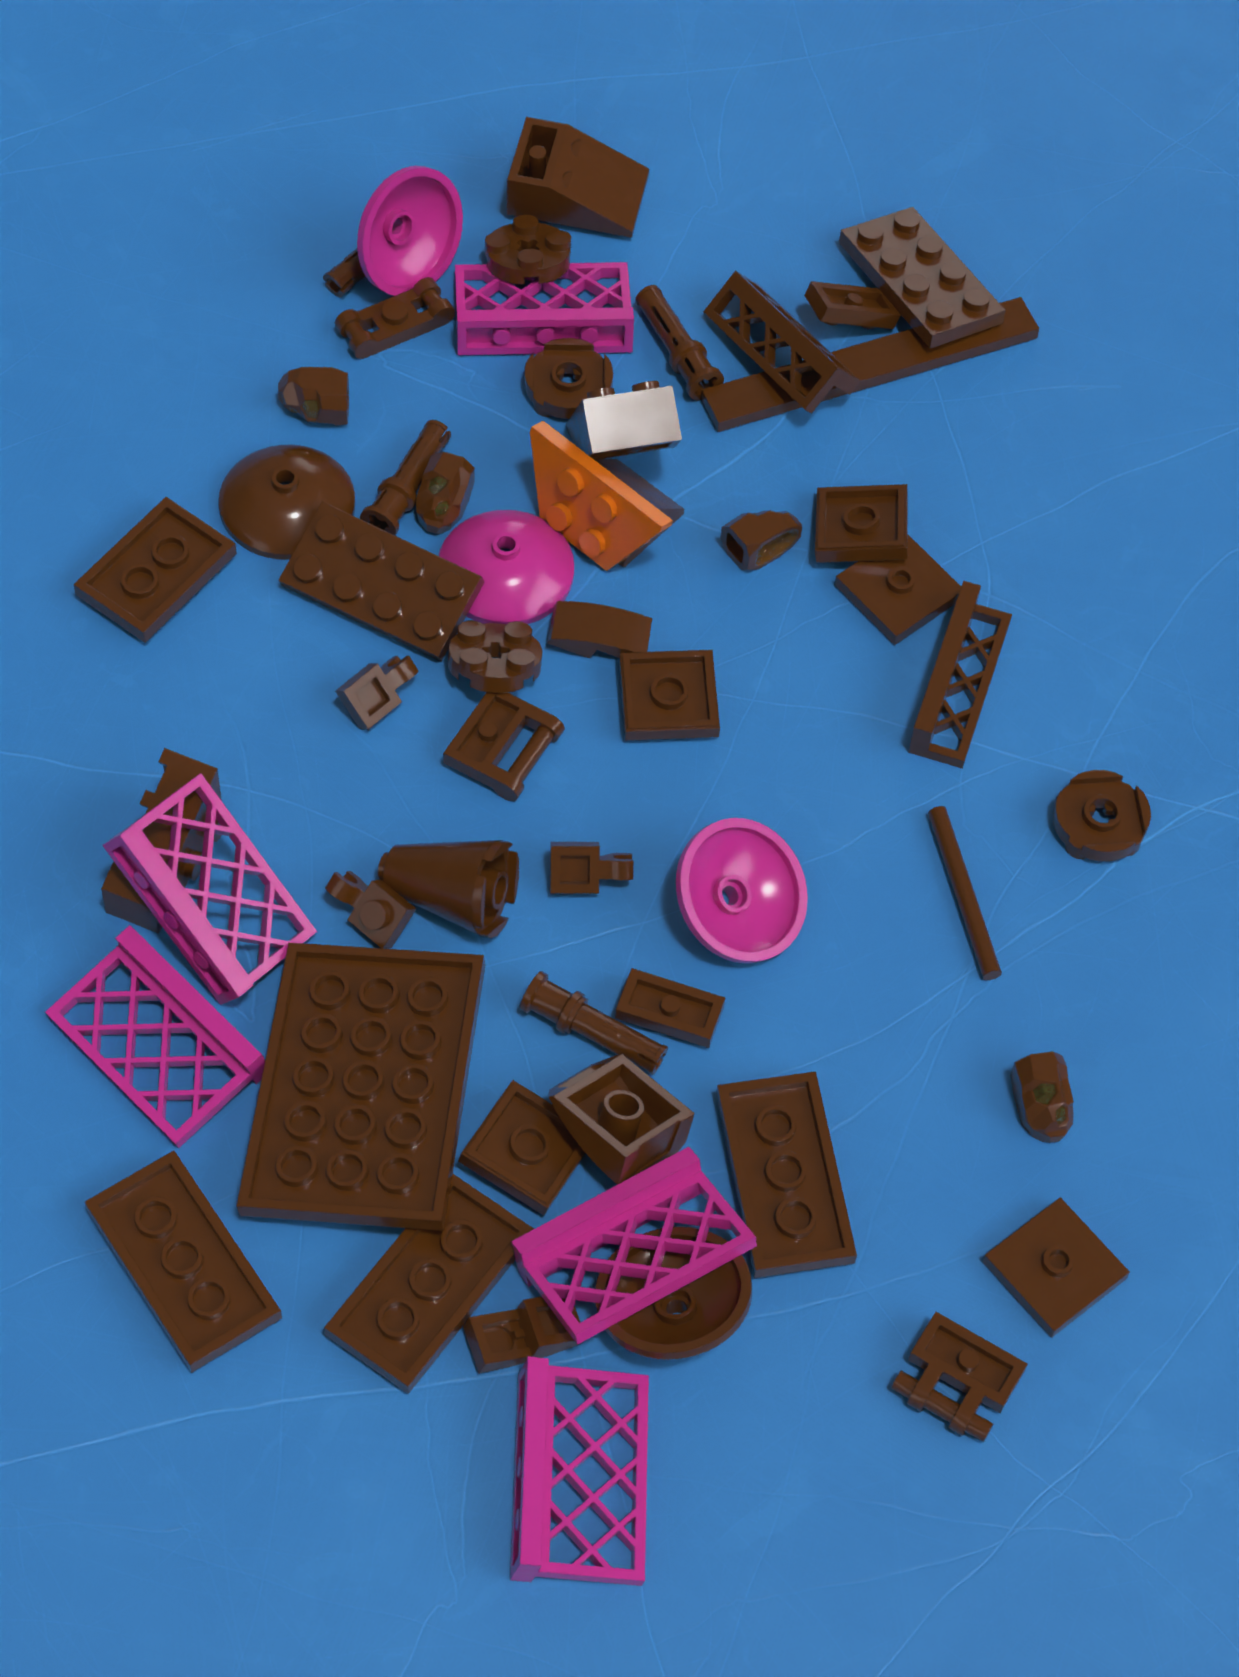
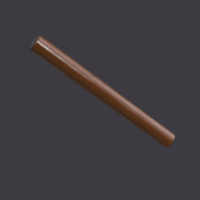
(964, 893)

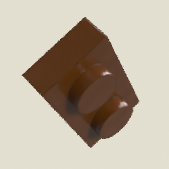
(851, 305)
(670, 1008)

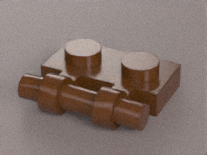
(966, 1363)

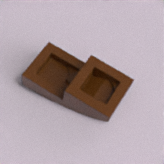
(593, 627)
(513, 1335)

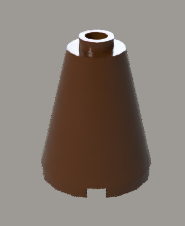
(456, 880)

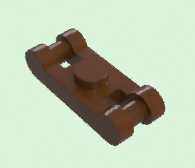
(395, 319)

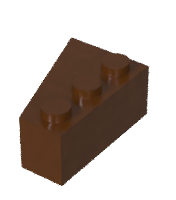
(117, 892)

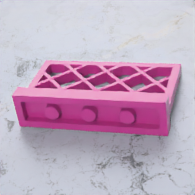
(509, 330)
(174, 904)
(188, 1006)
(613, 1220)
(534, 1474)

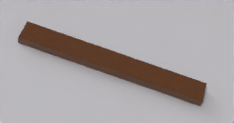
(871, 362)

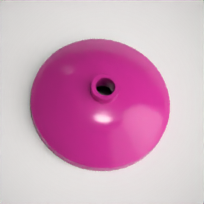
(409, 229)
(516, 582)
(762, 887)

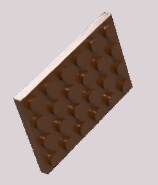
(363, 1087)

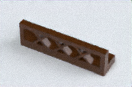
(792, 334)
(947, 667)

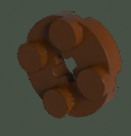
(528, 251)
(548, 367)
(512, 643)
(1097, 840)

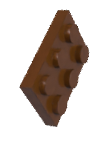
(155, 569)

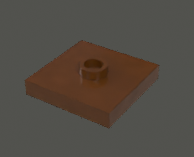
(862, 523)
(899, 593)
(669, 695)
(524, 1148)
(1056, 1267)

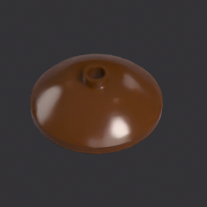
(274, 516)
(708, 1306)

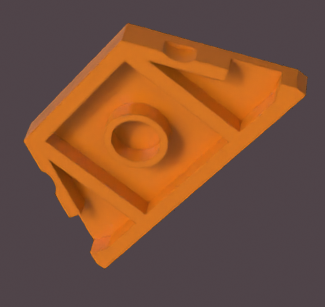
(590, 502)

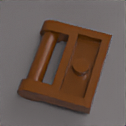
(490, 734)

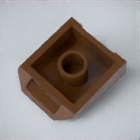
(621, 1117)

